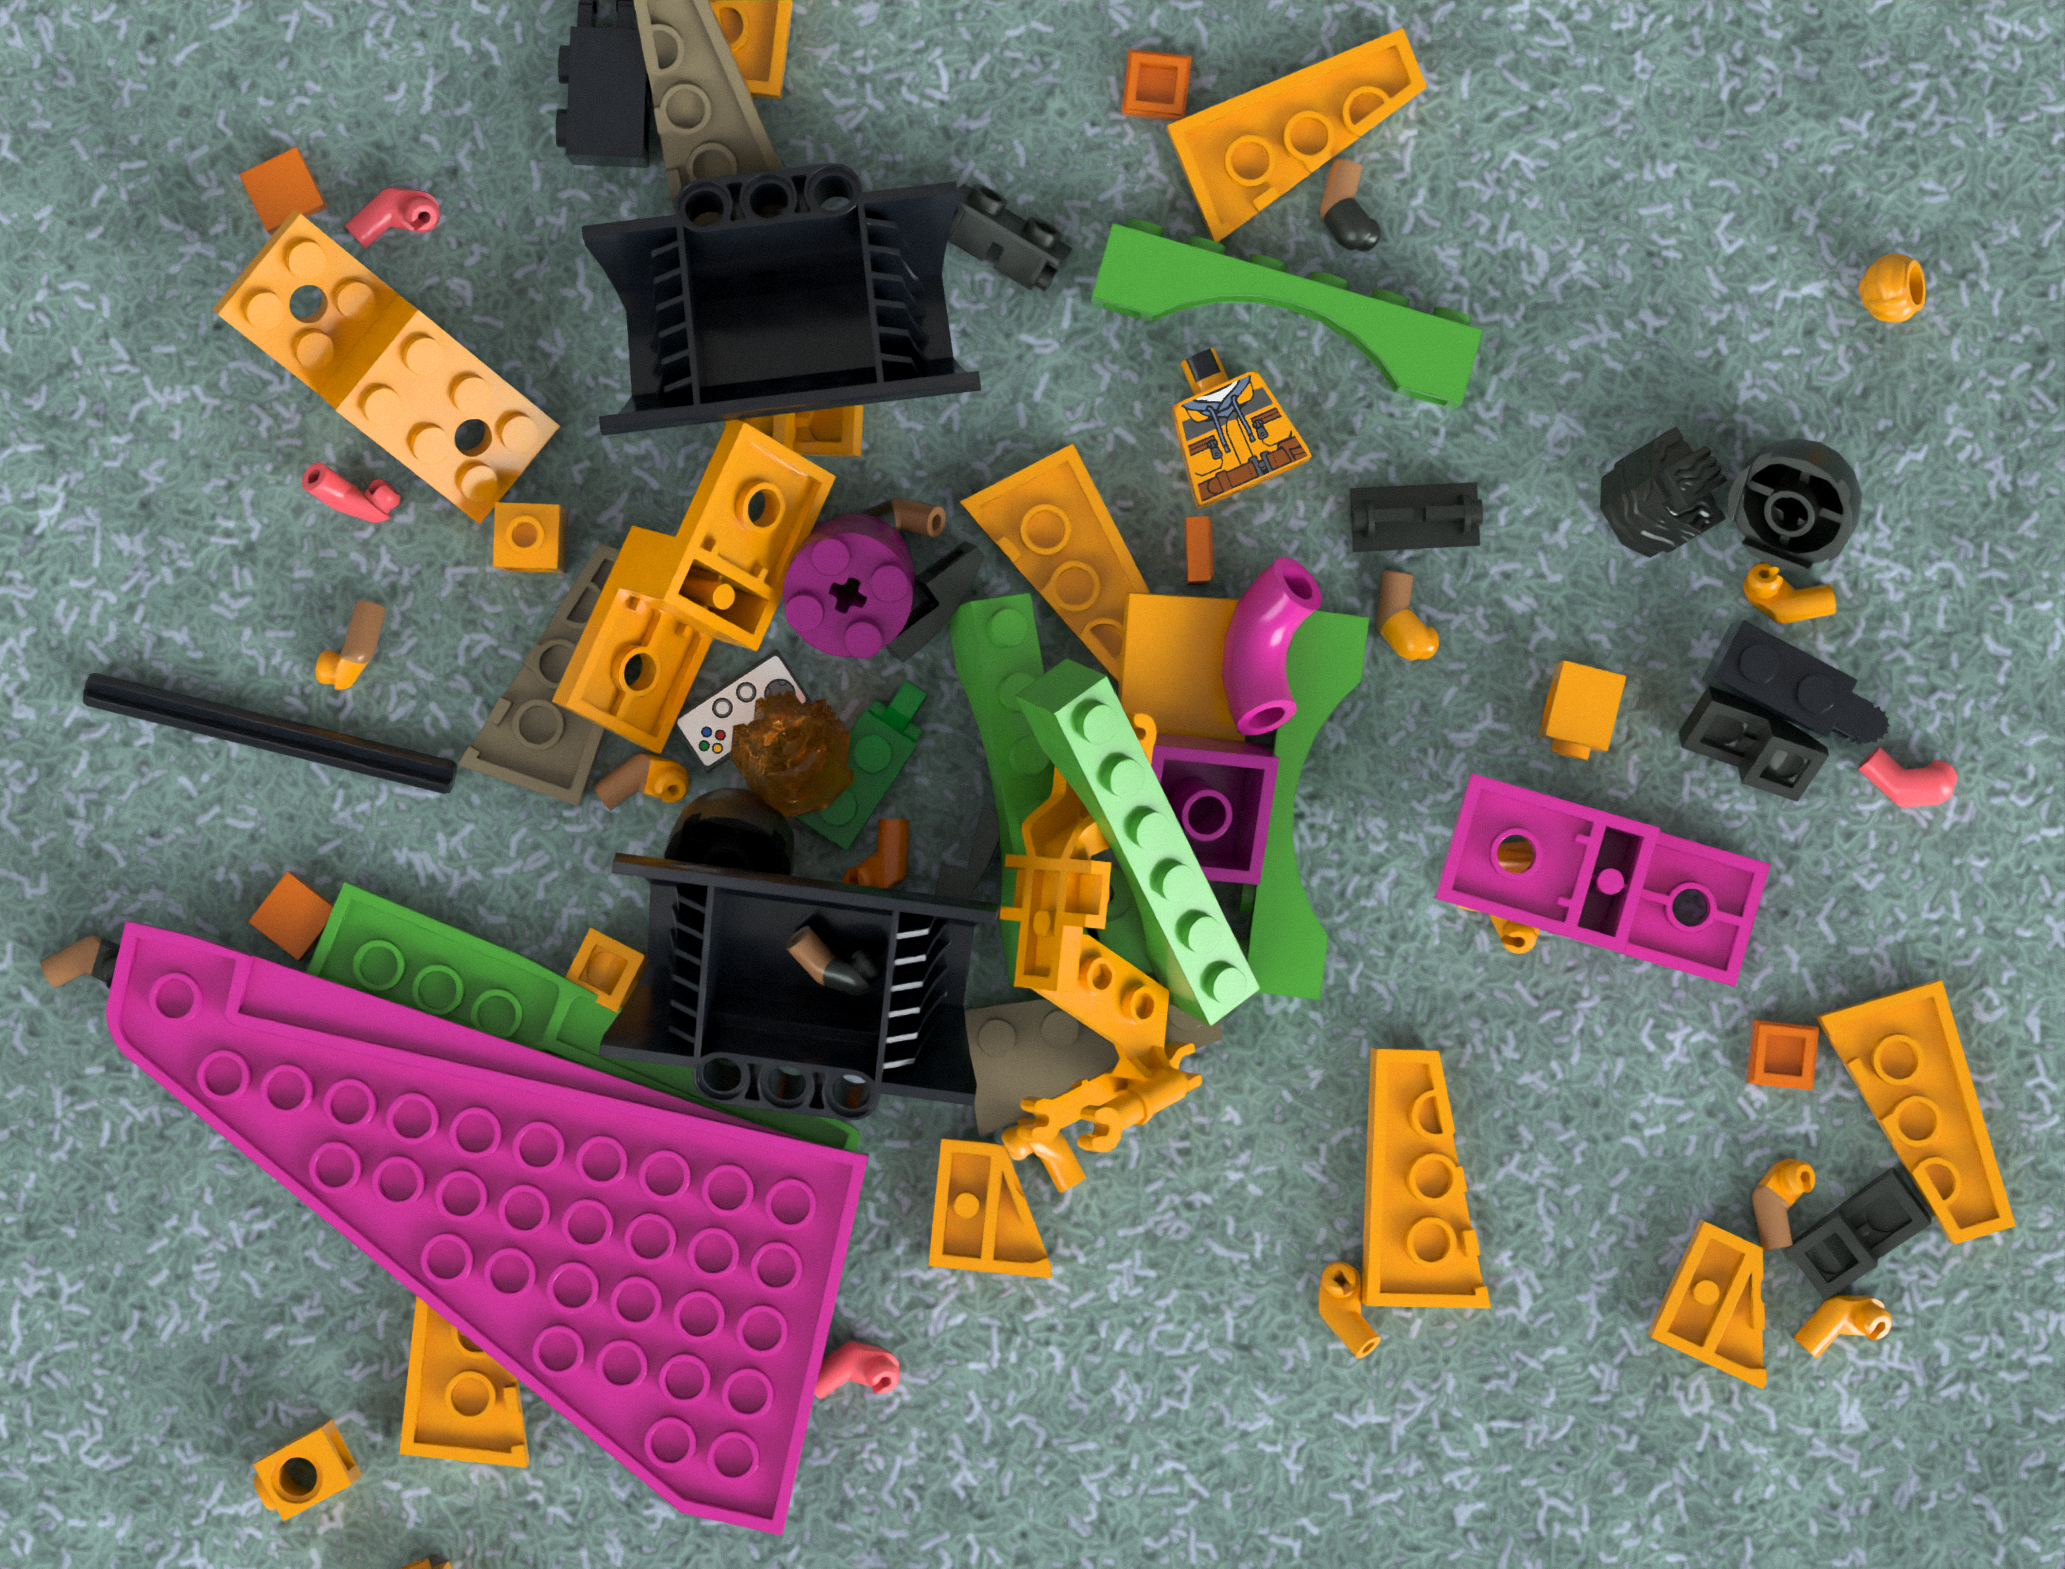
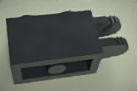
(606, 91)
(1793, 685)

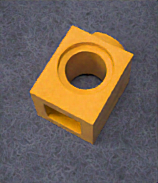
(530, 538)
(1581, 709)
(327, 1453)

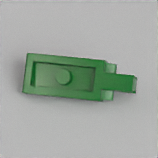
(877, 753)

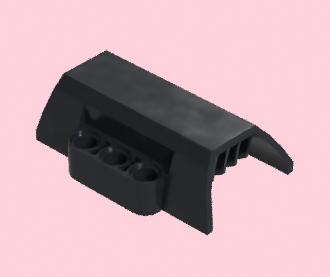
(782, 306)
(734, 992)

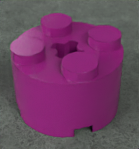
(857, 620)

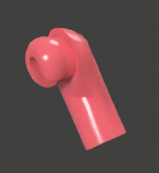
(394, 209)
(343, 496)
(1909, 786)
(858, 1364)

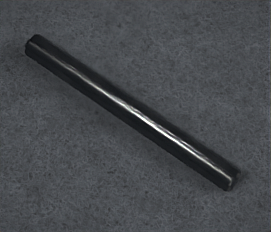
(269, 733)

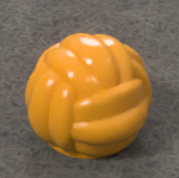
(1893, 288)

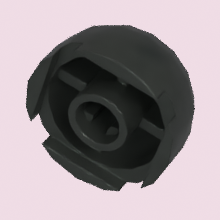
(1795, 504)
(734, 832)

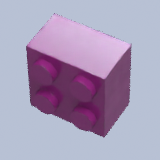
(1220, 799)

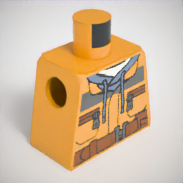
(1231, 431)

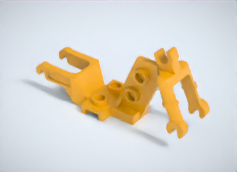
(1053, 900)

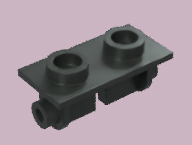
(1026, 244)
(1415, 517)

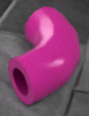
(1259, 645)

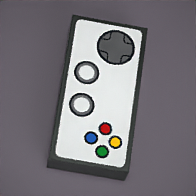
(710, 721)

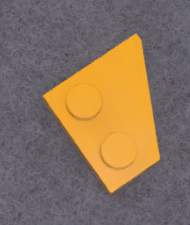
(983, 1213)
(1716, 1304)

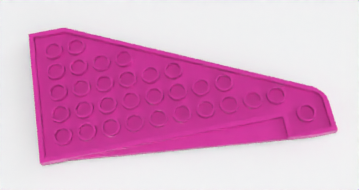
(583, 1230)

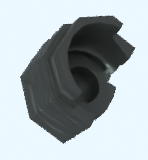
(1662, 495)

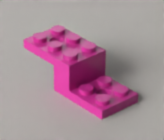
(1601, 880)

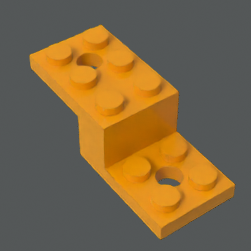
(386, 367)
(702, 585)

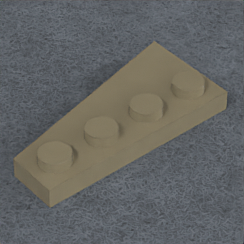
(700, 98)
(526, 733)
(1044, 1050)

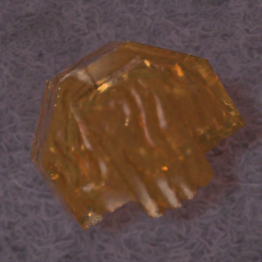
(793, 753)

